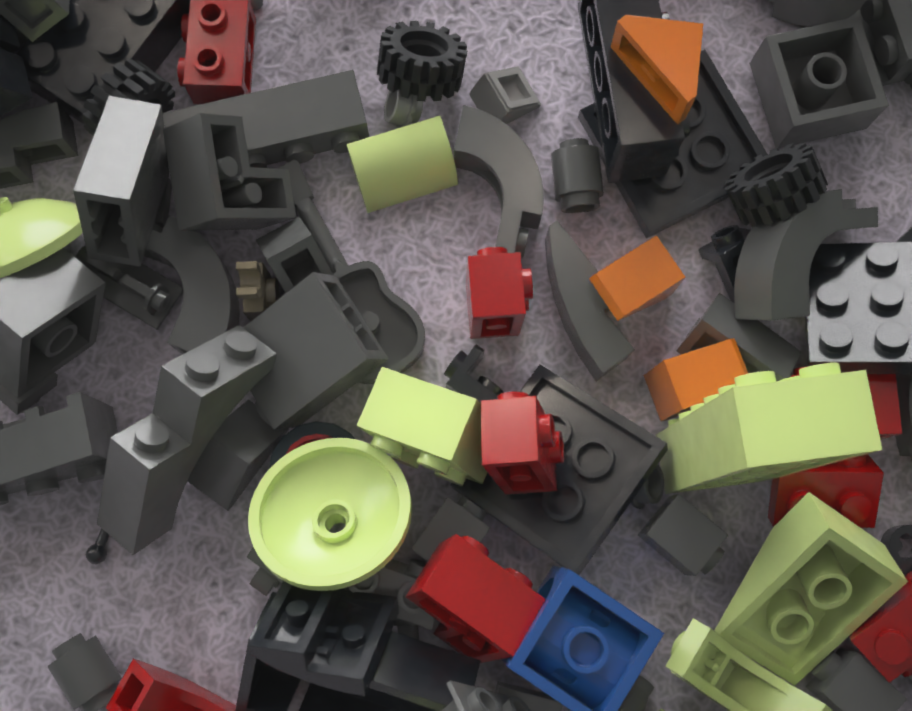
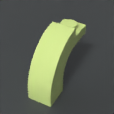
(730, 677)

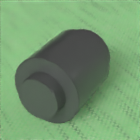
(577, 176)
(84, 673)

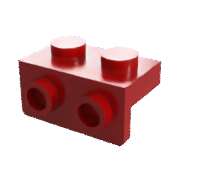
(846, 486)

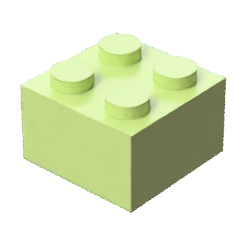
(425, 426)

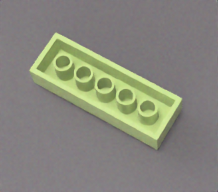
(770, 429)

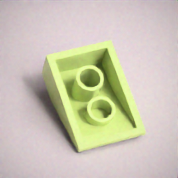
(808, 590)

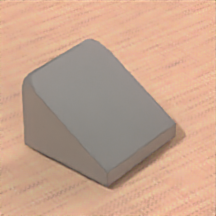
(504, 94)

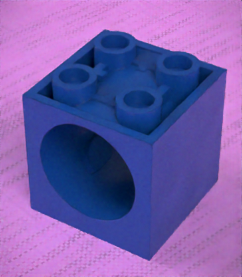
(583, 645)

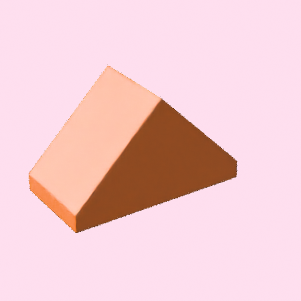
(663, 58)
(638, 279)
(692, 376)

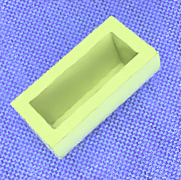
(403, 164)

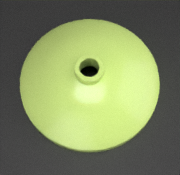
(34, 231)
(322, 487)

